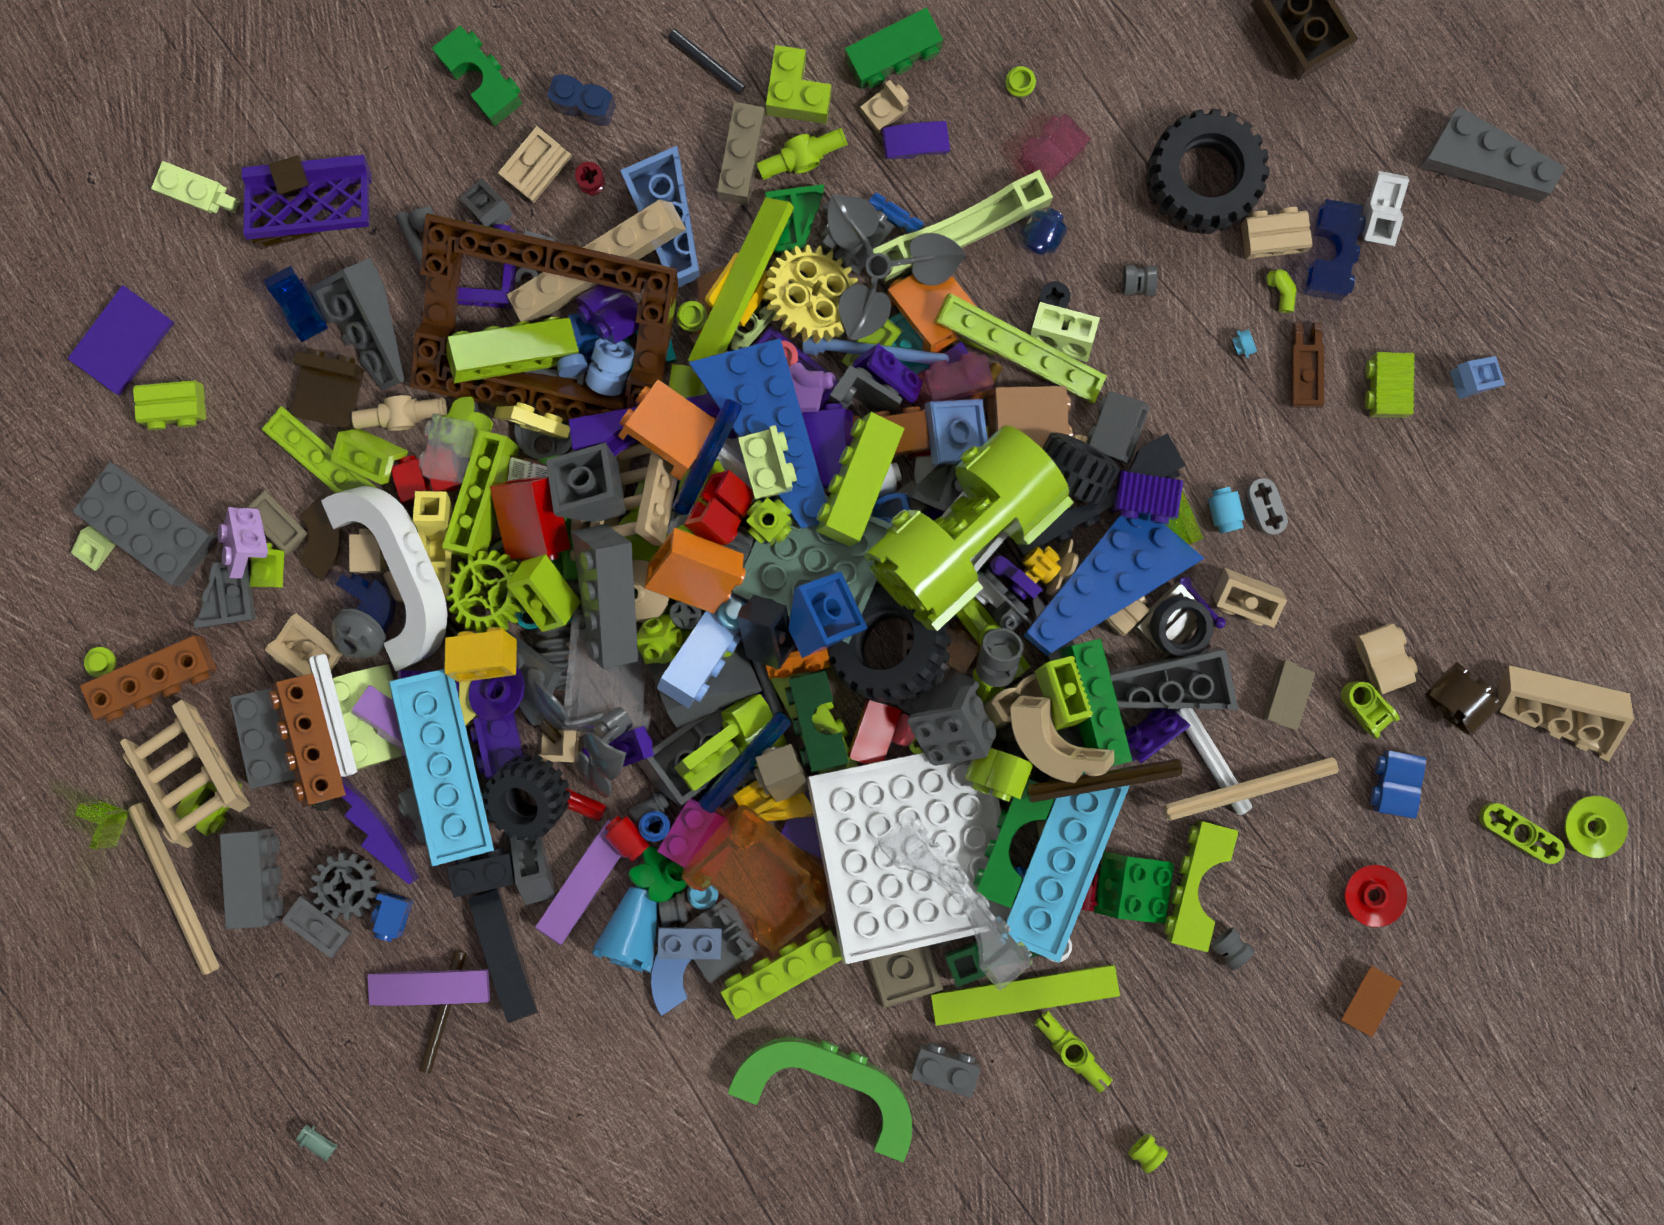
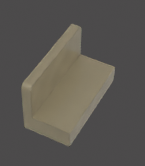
(1288, 695)

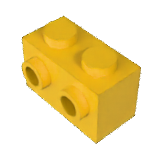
(480, 655)

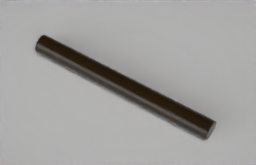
(439, 1021)

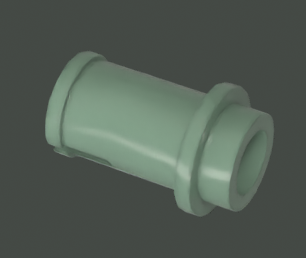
(316, 1142)

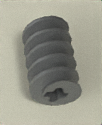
(556, 650)

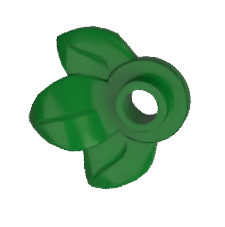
(657, 874)

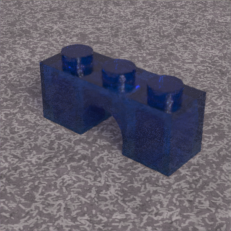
(1341, 225)

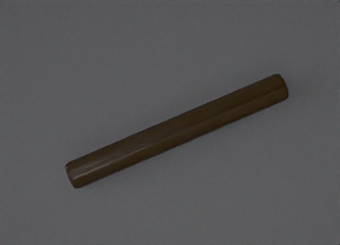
(1112, 779)

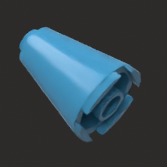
(630, 932)

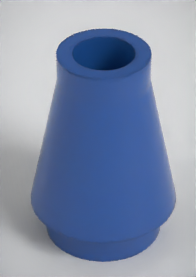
(651, 820)

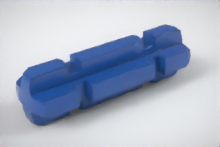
(896, 214)

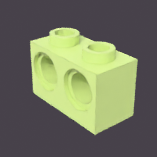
(1065, 330)

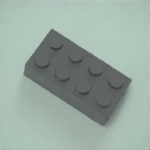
(145, 525)

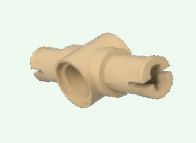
(399, 413)

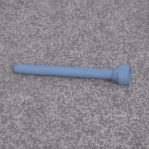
(859, 348)

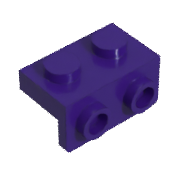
(890, 371)

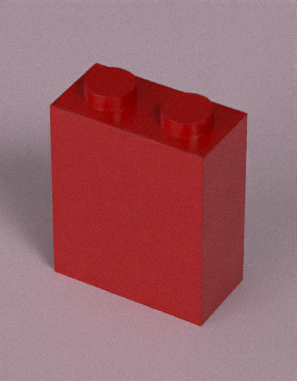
(528, 519)

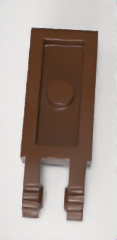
(1307, 368)

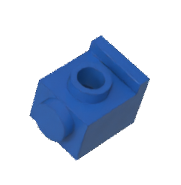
(390, 916)

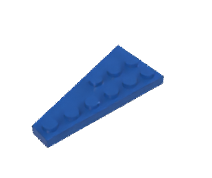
(764, 387)

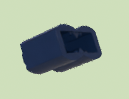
(574, 99)

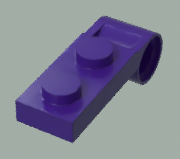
(635, 743)

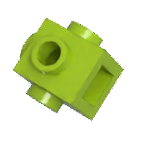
(770, 533)
(659, 640)

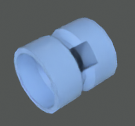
(609, 367)

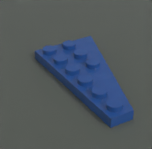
(1118, 571)

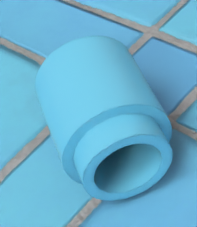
(1226, 510)

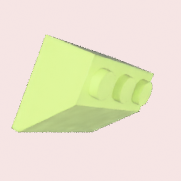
(366, 745)

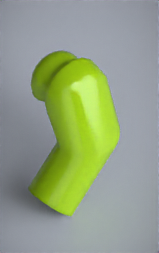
(1286, 287)

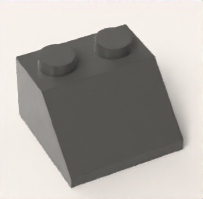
(586, 484)

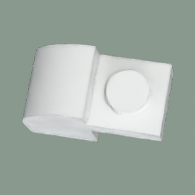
(1383, 208)

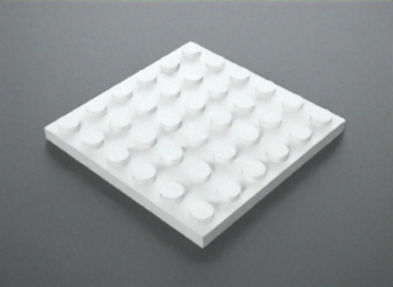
(872, 901)

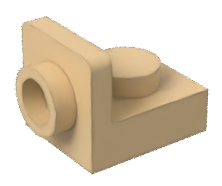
(886, 106)

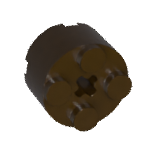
(1462, 699)

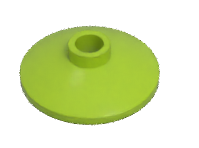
(1610, 826)

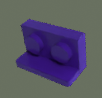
(497, 742)

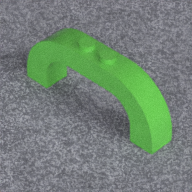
(850, 1070)

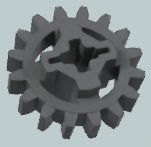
(345, 898)

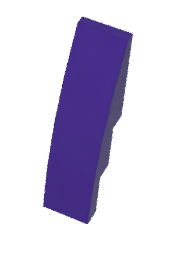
(381, 840)

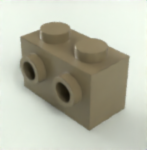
(781, 772)

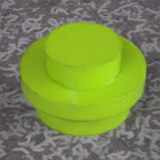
(1020, 81)
(691, 316)
(99, 661)

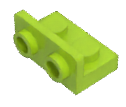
(709, 759)

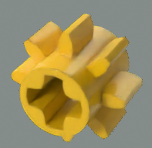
(1041, 564)

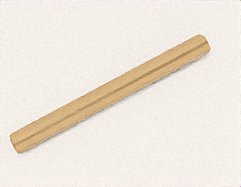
(1250, 789)
(173, 888)

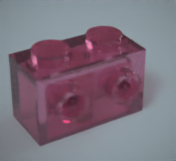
(959, 378)

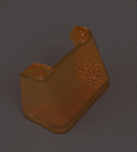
(761, 876)

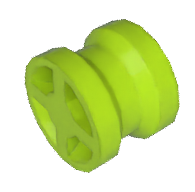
(1148, 1153)

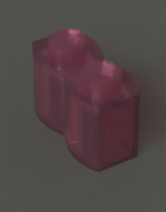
(1055, 148)

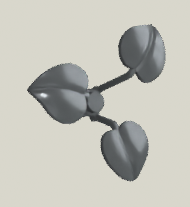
(862, 308)
(604, 761)

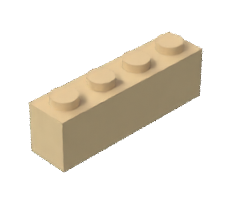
(1567, 708)

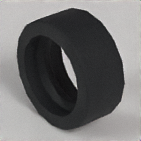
(1202, 634)

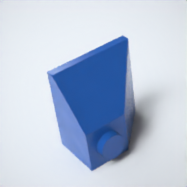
(824, 614)

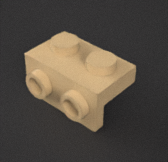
(300, 642)

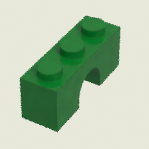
(462, 54)

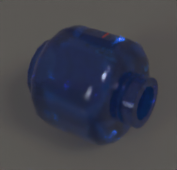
(1044, 231)

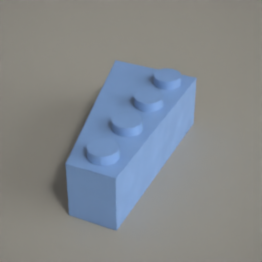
(663, 179)

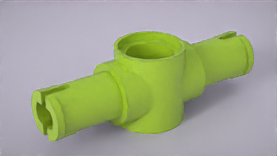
(802, 153)
(1084, 1062)

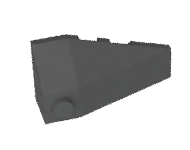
(361, 310)
(676, 748)

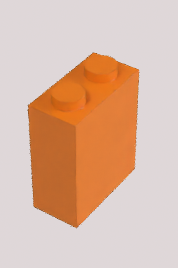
(695, 571)

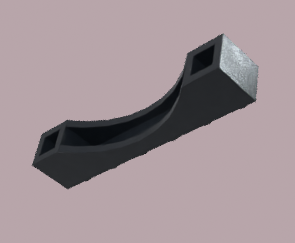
(1154, 459)

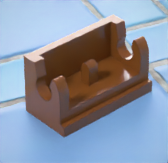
(1371, 1001)

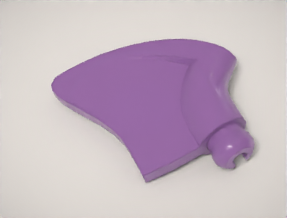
(810, 386)

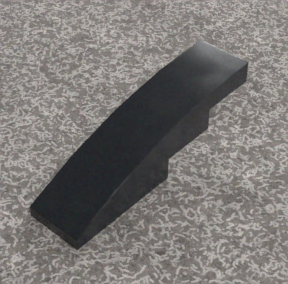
(503, 956)

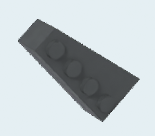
(1491, 158)
(606, 594)
(1177, 682)

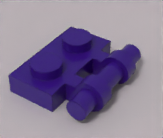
(1020, 583)

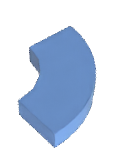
(668, 983)

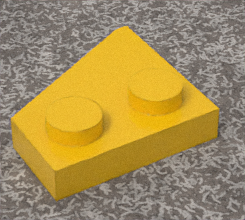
(769, 809)

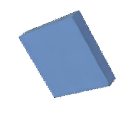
(954, 429)

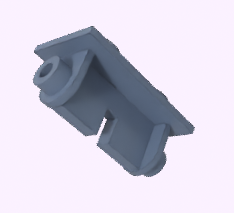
(689, 943)

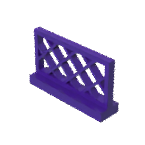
(322, 173)

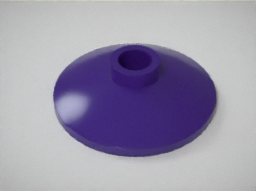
(486, 698)

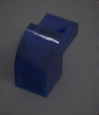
(296, 303)
(376, 600)

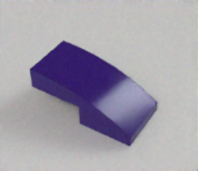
(915, 139)

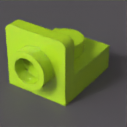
(268, 571)

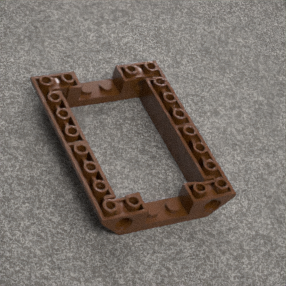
(441, 263)

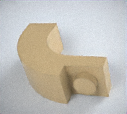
(1047, 749)

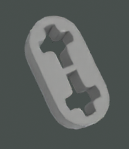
(1260, 510)

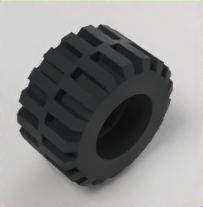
(1083, 467)
(512, 811)

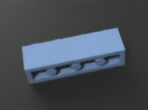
(699, 659)

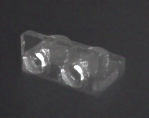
(446, 449)

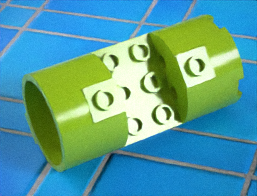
(1008, 490)

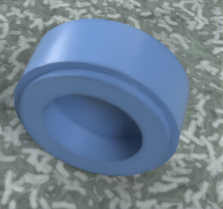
(572, 365)

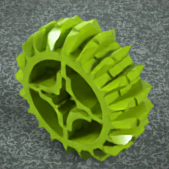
(466, 600)

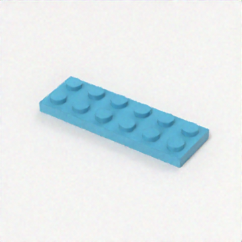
(441, 766)
(1063, 870)

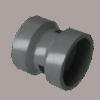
(1139, 280)
(1233, 950)

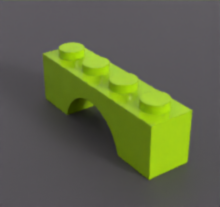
(1208, 847)

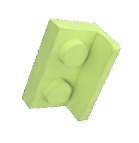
(766, 463)

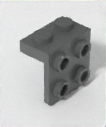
(954, 731)

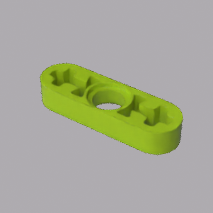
(1545, 837)

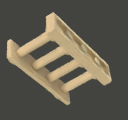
(654, 502)
(214, 770)

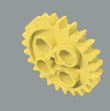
(803, 315)

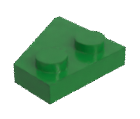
(806, 204)

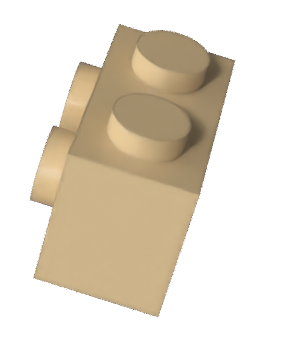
(1249, 598)

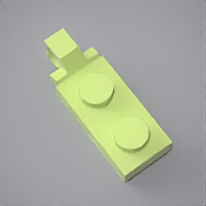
(192, 189)

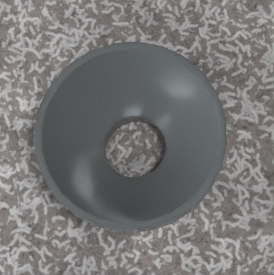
(360, 630)

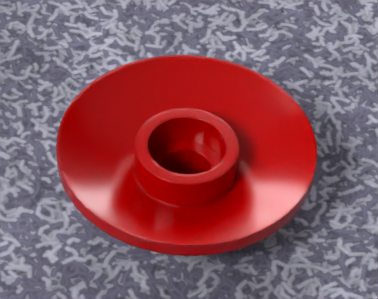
(1390, 899)

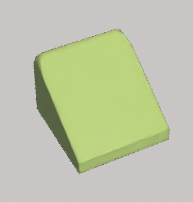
(92, 547)

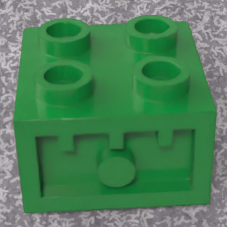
(1134, 888)

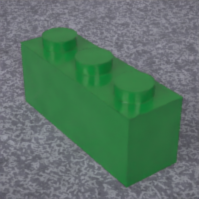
(894, 49)

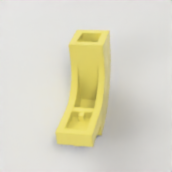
(432, 519)

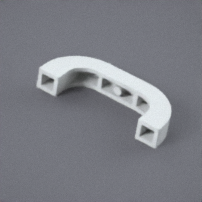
(408, 565)

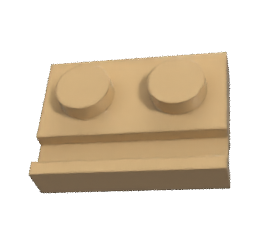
(535, 164)

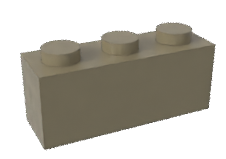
(741, 153)

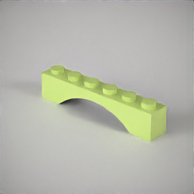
(986, 217)

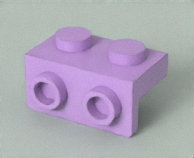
(241, 538)

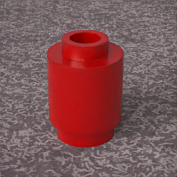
(626, 838)

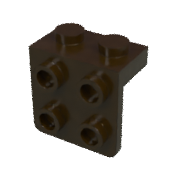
(326, 388)

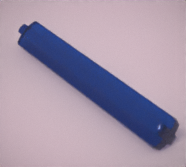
(706, 457)
(744, 762)

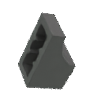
(532, 870)

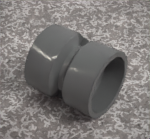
(999, 657)

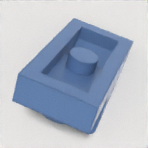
(1477, 376)

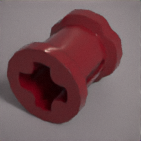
(595, 170)

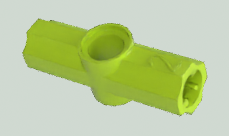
(978, 621)

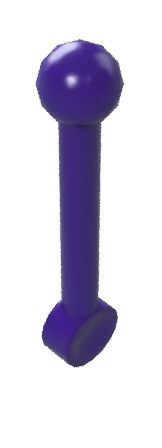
(1219, 622)

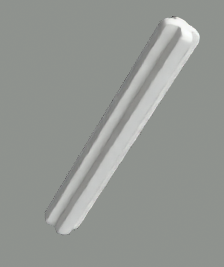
(333, 715)
(1212, 756)

